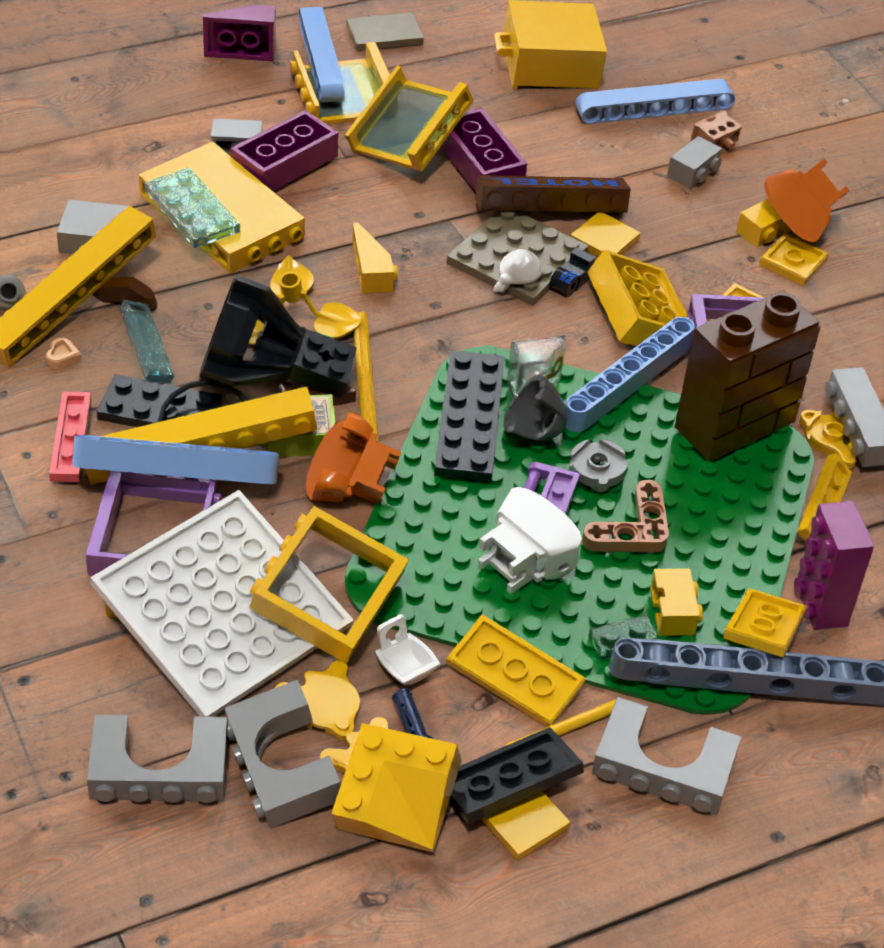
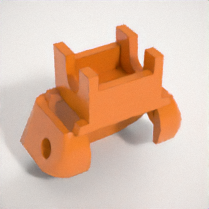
(803, 200)
(349, 463)

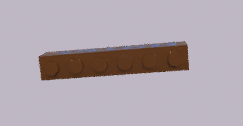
(552, 193)

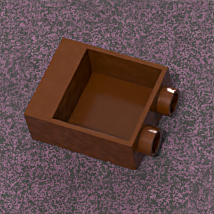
(746, 374)

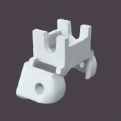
(529, 530)

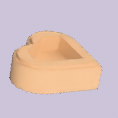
(62, 354)

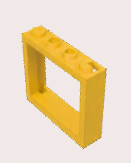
(304, 624)

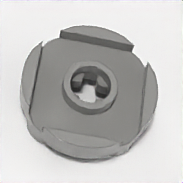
(598, 476)

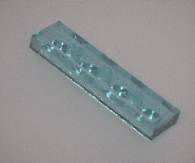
(146, 342)

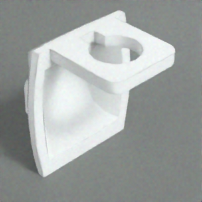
(405, 656)

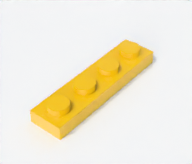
(828, 489)

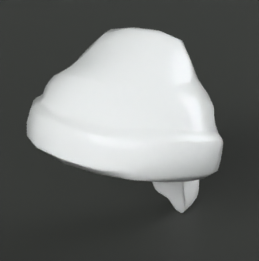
(518, 268)

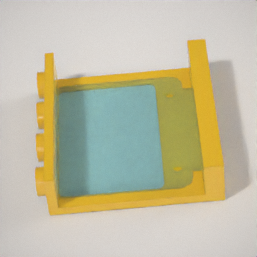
(361, 82)
(408, 121)

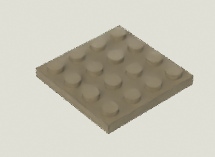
(509, 231)

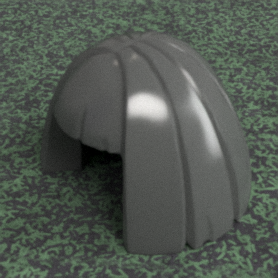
(536, 411)

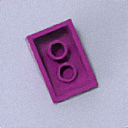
(241, 33)

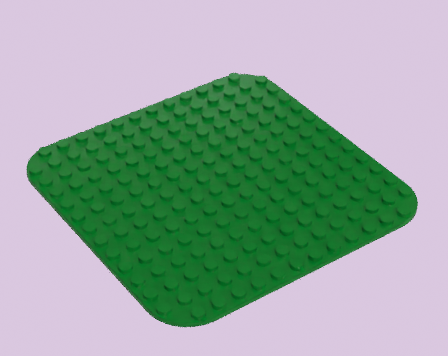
(725, 523)

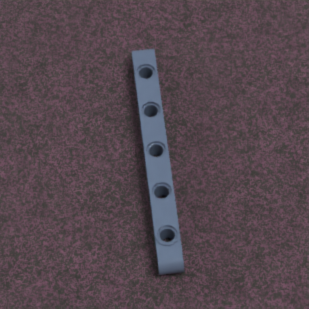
(748, 670)

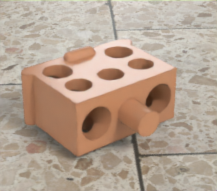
(718, 129)

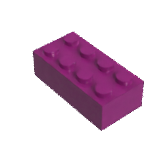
(482, 149)
(287, 150)
(833, 565)

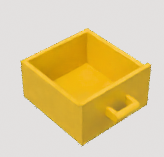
(552, 44)

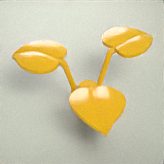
(291, 283)

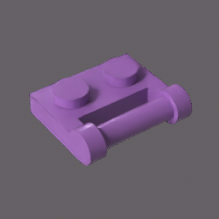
(559, 485)

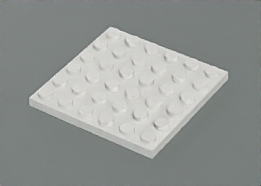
(192, 600)

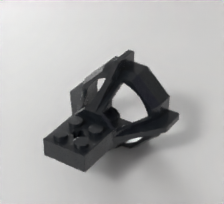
(281, 349)

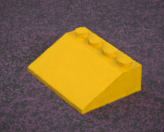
(634, 296)

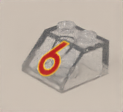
(533, 358)

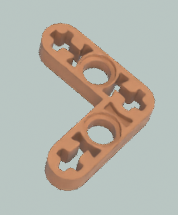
(640, 530)

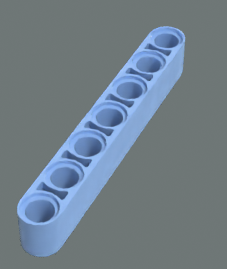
(321, 55)
(654, 101)
(628, 374)
(175, 459)

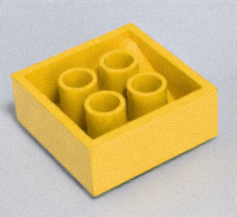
(397, 787)

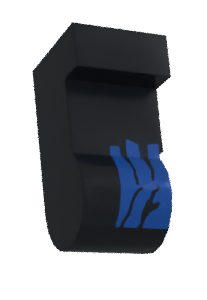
(572, 273)

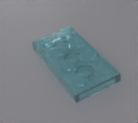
(192, 207)

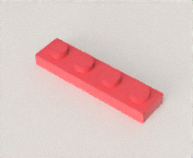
(72, 421)

